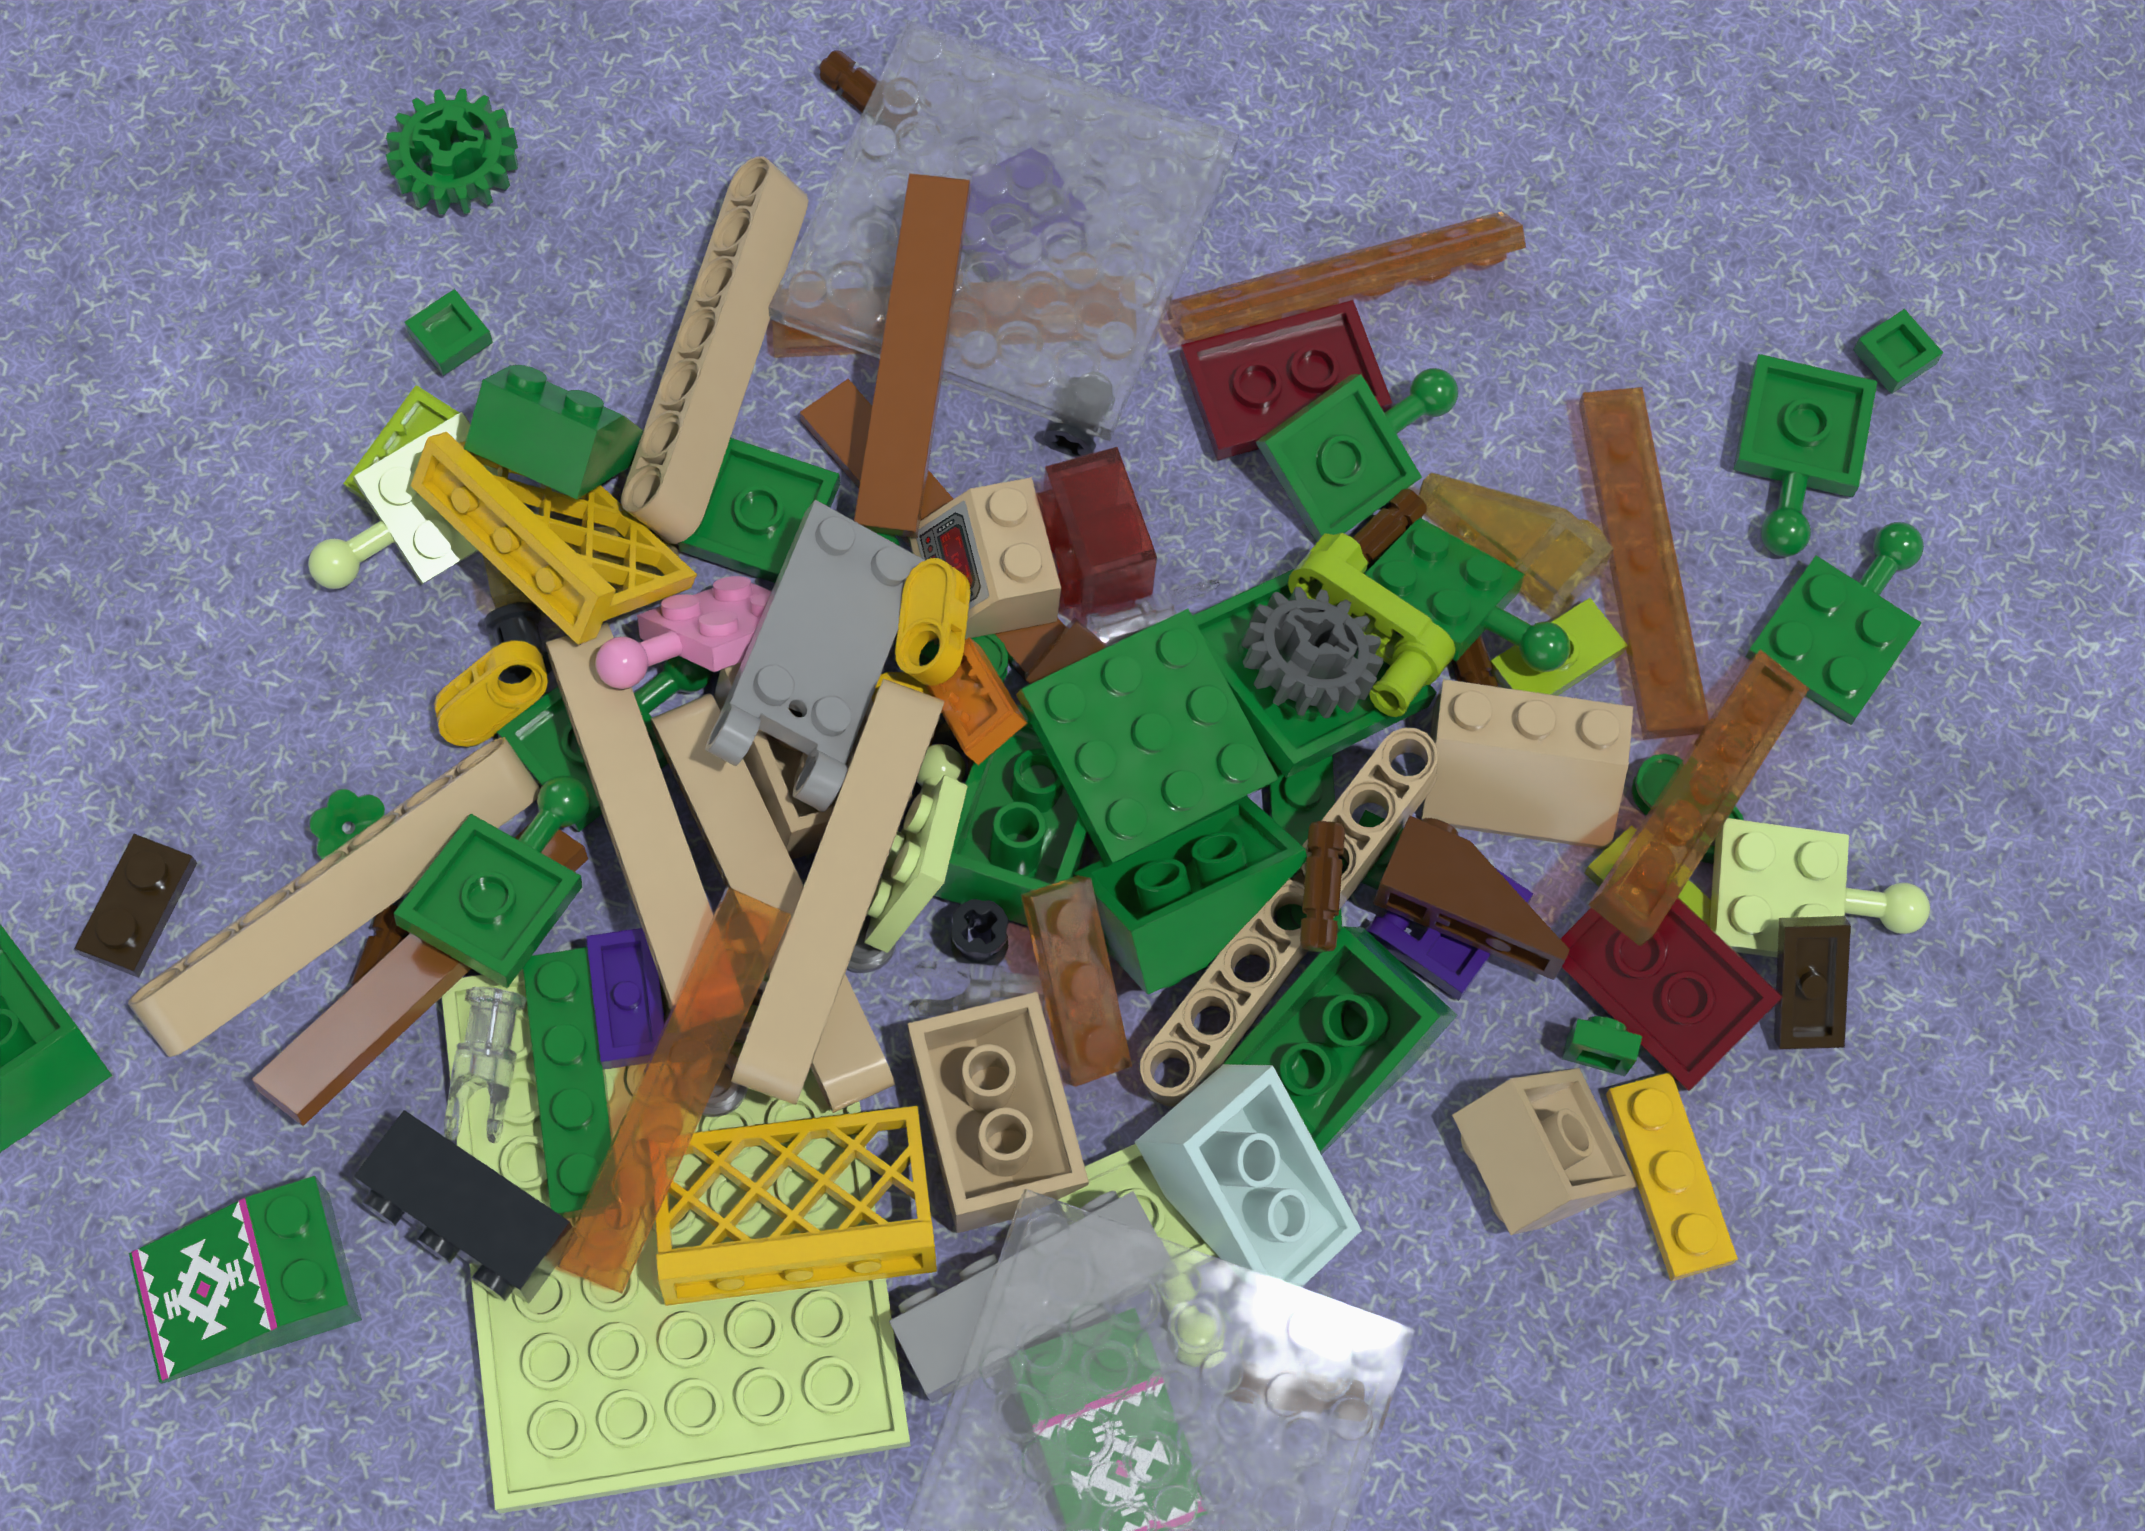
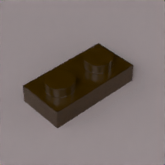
(136, 905)
(1812, 982)

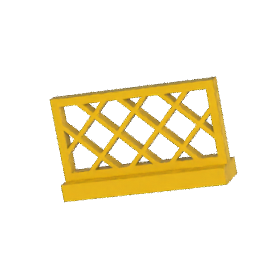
(533, 546)
(813, 1255)

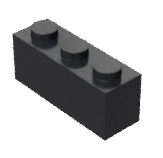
(463, 1209)

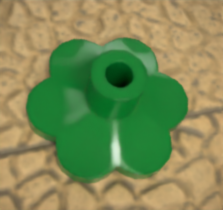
(340, 808)

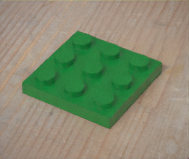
(1146, 737)
(1287, 738)

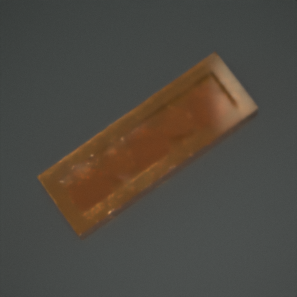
(1077, 980)

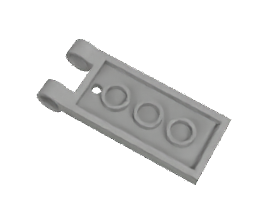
(818, 650)

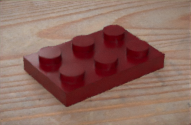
(1272, 370)
(1677, 990)

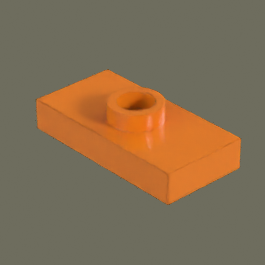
(978, 705)

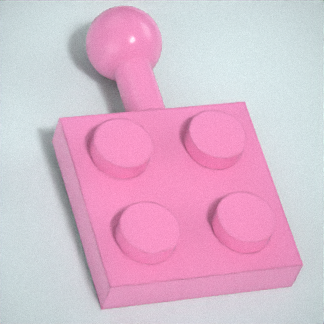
(701, 627)

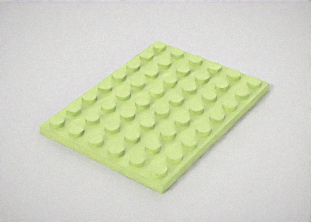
(638, 1395)

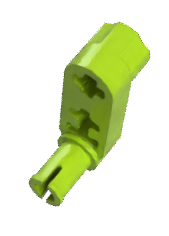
(1414, 658)

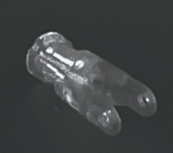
(1146, 612)
(983, 983)
(484, 1058)

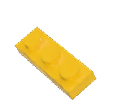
(1671, 1176)

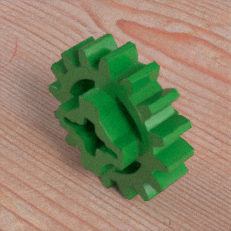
(459, 156)

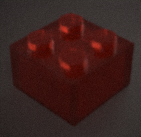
(1097, 534)

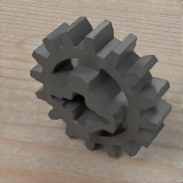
(1312, 652)

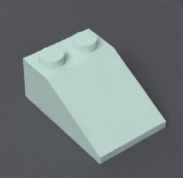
(1250, 1175)

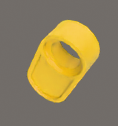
(931, 608)
(481, 704)

